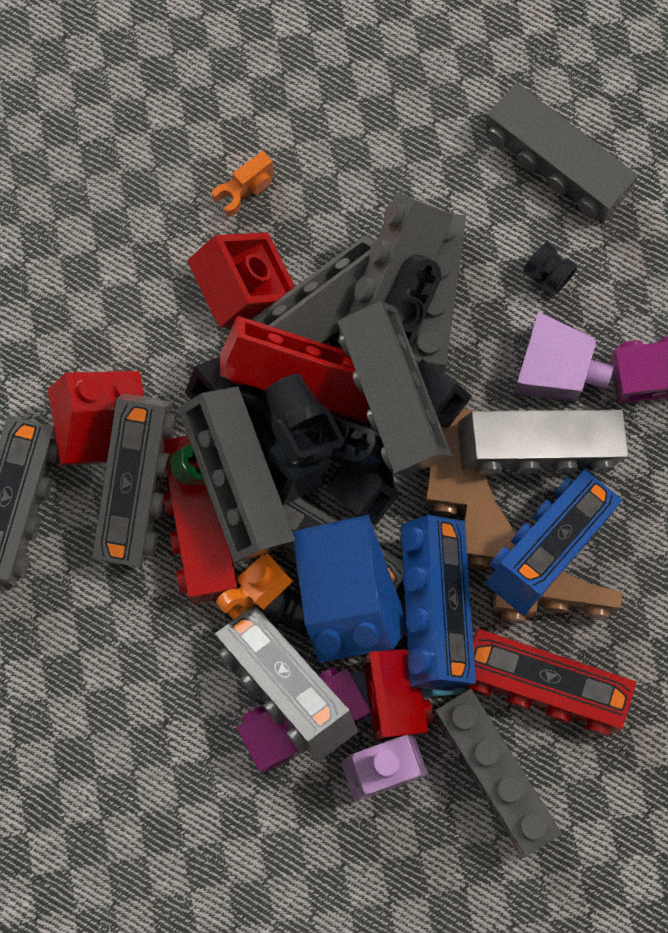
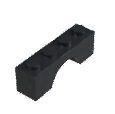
(289, 479)
(374, 490)

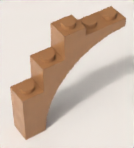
(488, 531)

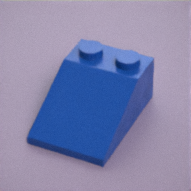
(347, 590)

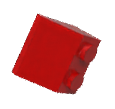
(240, 275)
(85, 411)
(392, 702)

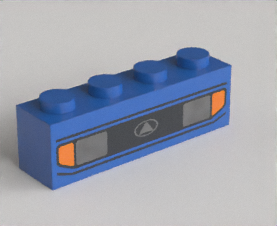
(552, 542)
(437, 603)

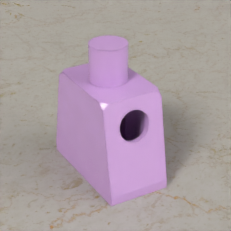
(560, 362)
(384, 767)

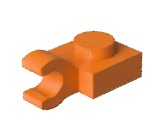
(248, 179)
(259, 586)

